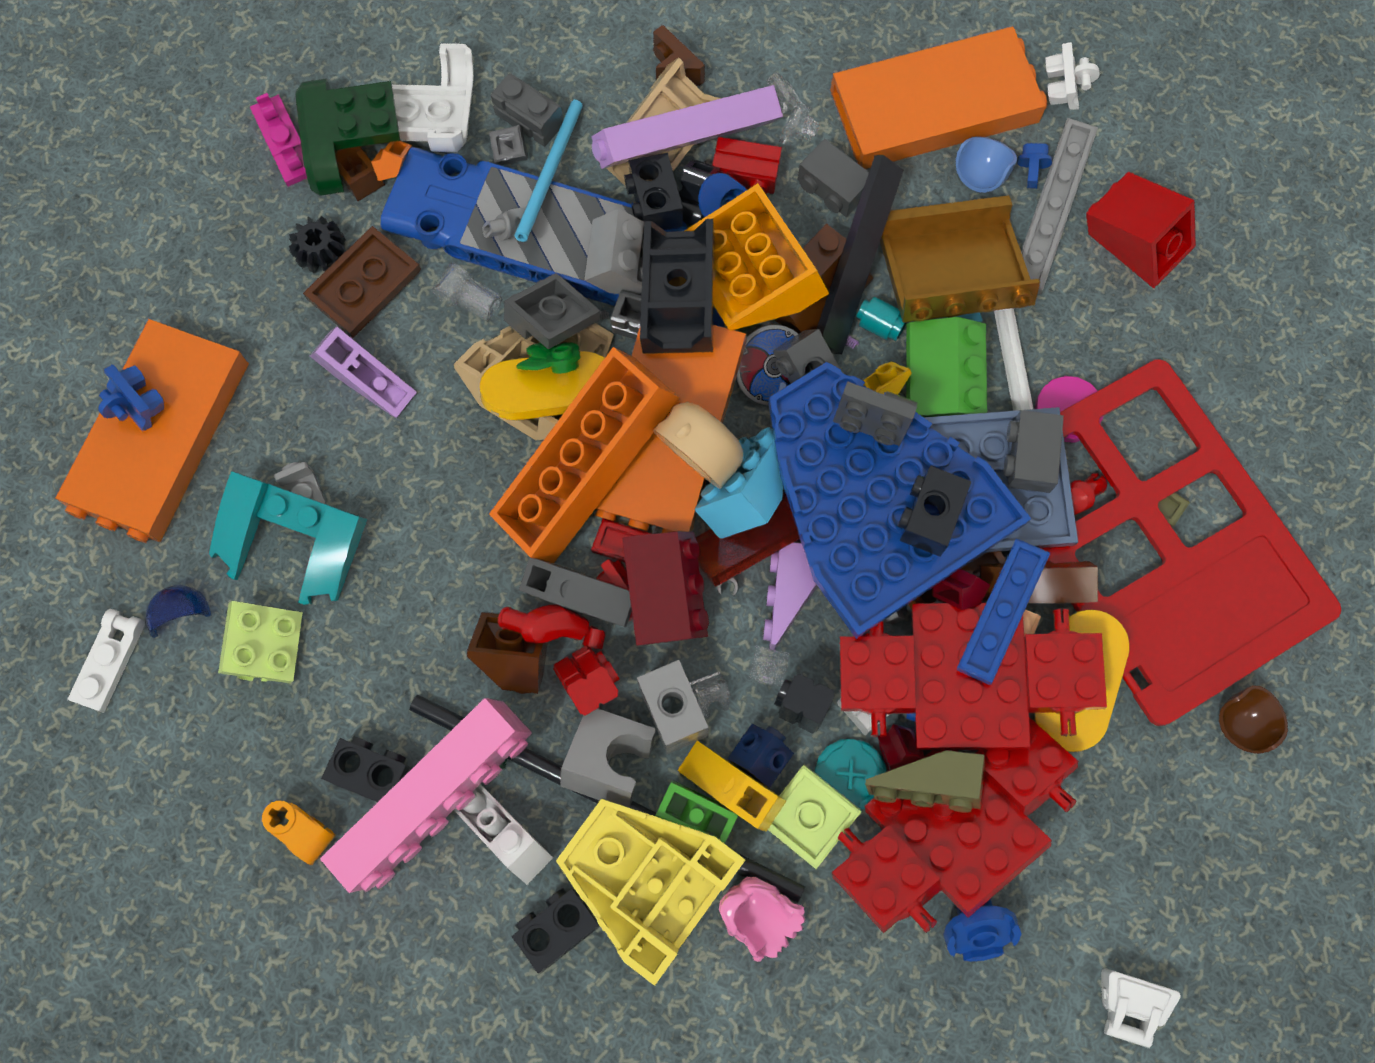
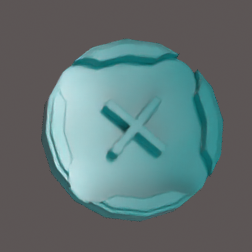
(847, 766)

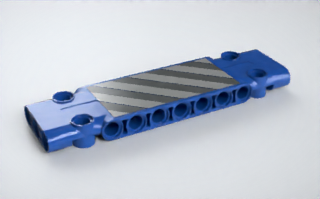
(463, 203)

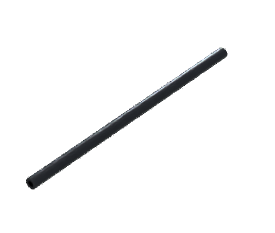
(552, 772)

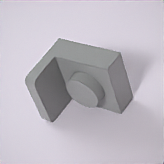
(301, 480)

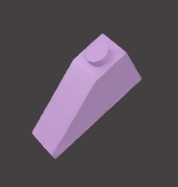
(362, 372)

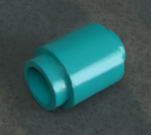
(881, 319)

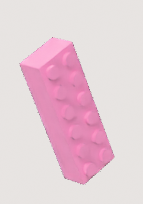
(427, 796)

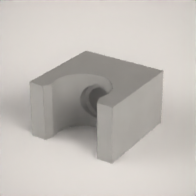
(679, 728)
(594, 744)

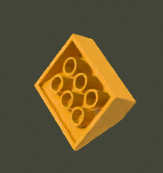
(758, 263)

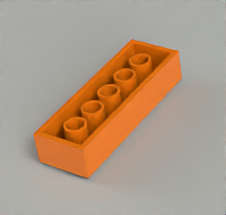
(583, 456)

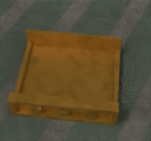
(956, 260)

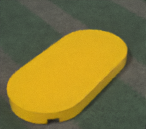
(533, 393)
(1093, 724)

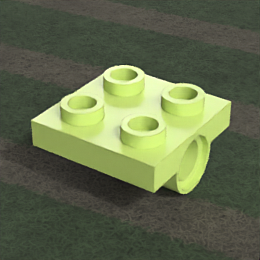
(260, 642)

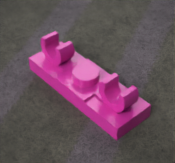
(280, 137)

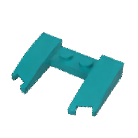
(250, 500)

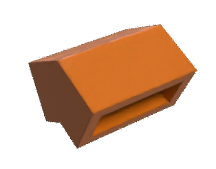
(390, 160)

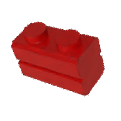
(748, 162)
(587, 679)

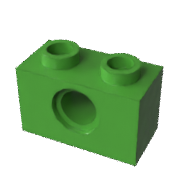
(696, 811)

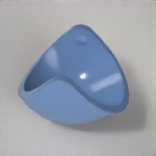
(984, 163)

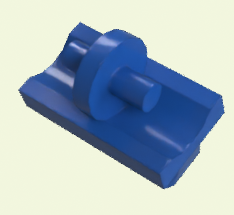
(123, 400)

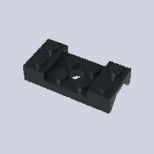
(678, 316)

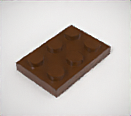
(362, 281)

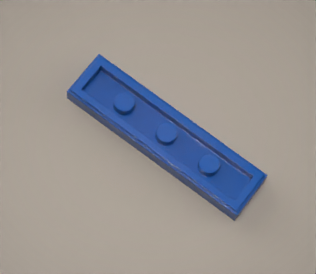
(1003, 611)

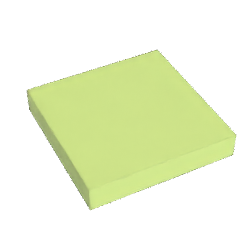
(812, 816)

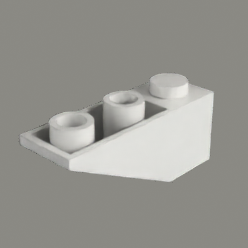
(504, 835)

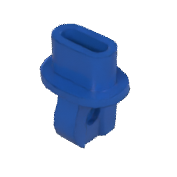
(1034, 157)

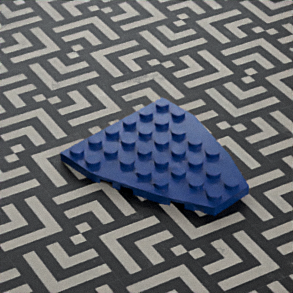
(853, 492)

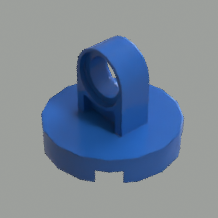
(982, 933)

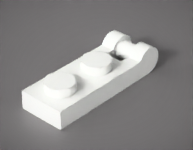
(106, 661)

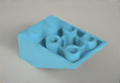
(749, 494)

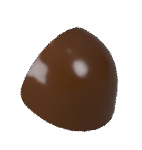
(1254, 720)

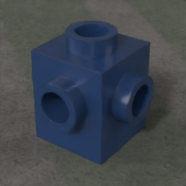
(761, 754)

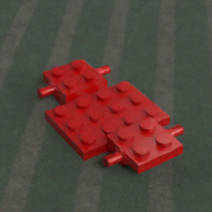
(955, 711)
(956, 851)

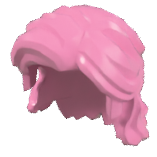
(760, 917)

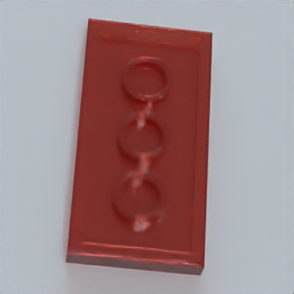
(731, 555)

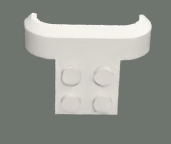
(437, 111)

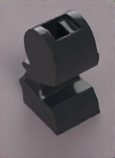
(692, 179)

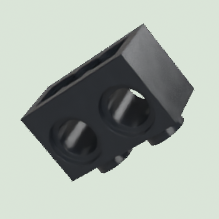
(660, 192)
(365, 779)
(561, 938)

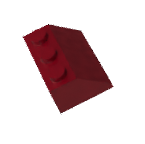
(665, 587)

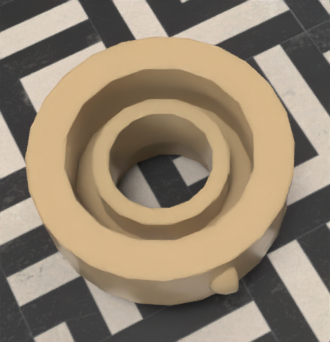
(701, 442)

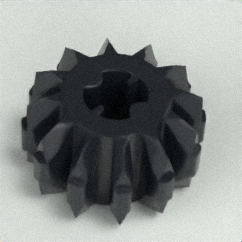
(304, 243)

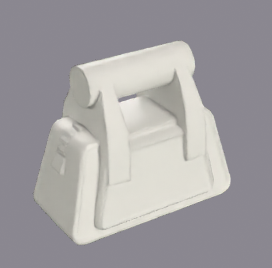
(1135, 999)

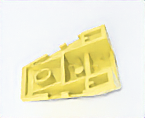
(646, 881)

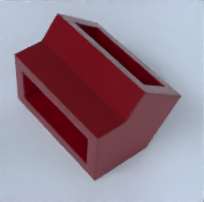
(961, 590)
(899, 747)

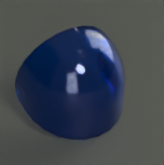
(172, 604)

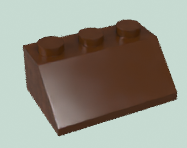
(824, 252)

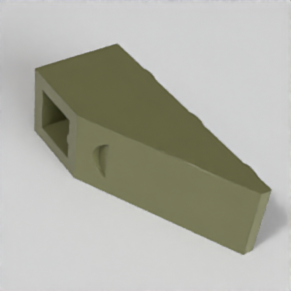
(940, 778)

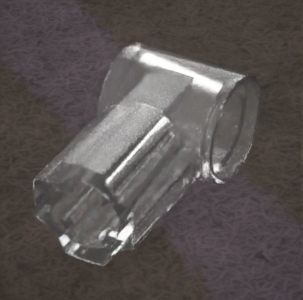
(462, 290)

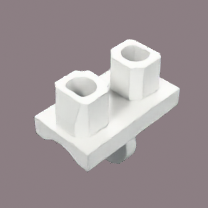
(1064, 65)

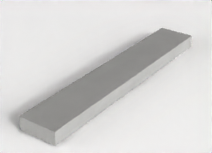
(1057, 198)

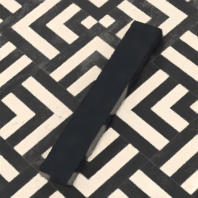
(859, 252)

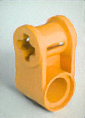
(301, 835)

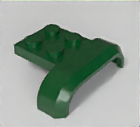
(341, 120)

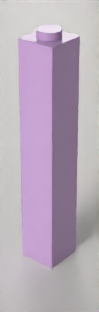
(686, 126)

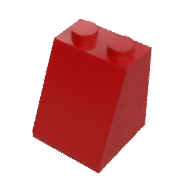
(1144, 226)

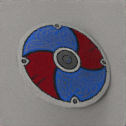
(758, 369)

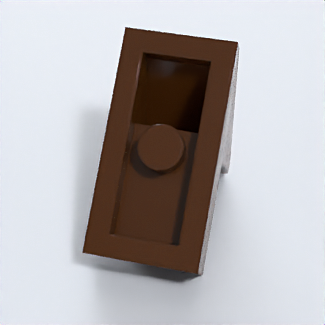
(669, 48)

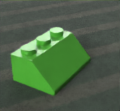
(947, 366)

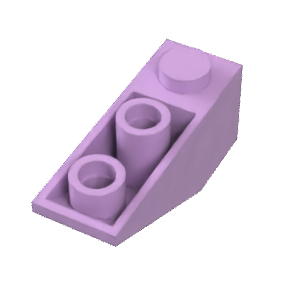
(791, 591)

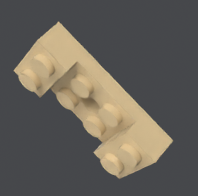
(668, 93)

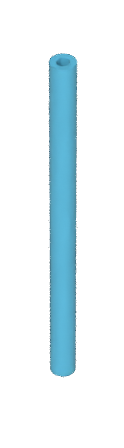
(548, 171)

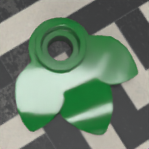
(560, 358)

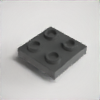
(875, 414)

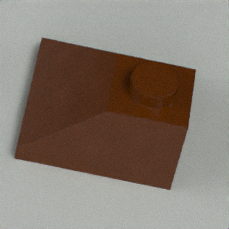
(507, 656)

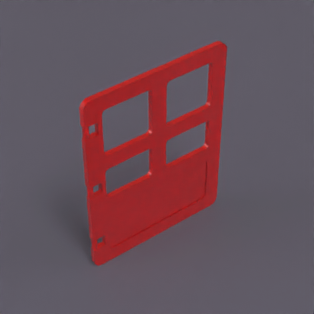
(1210, 606)

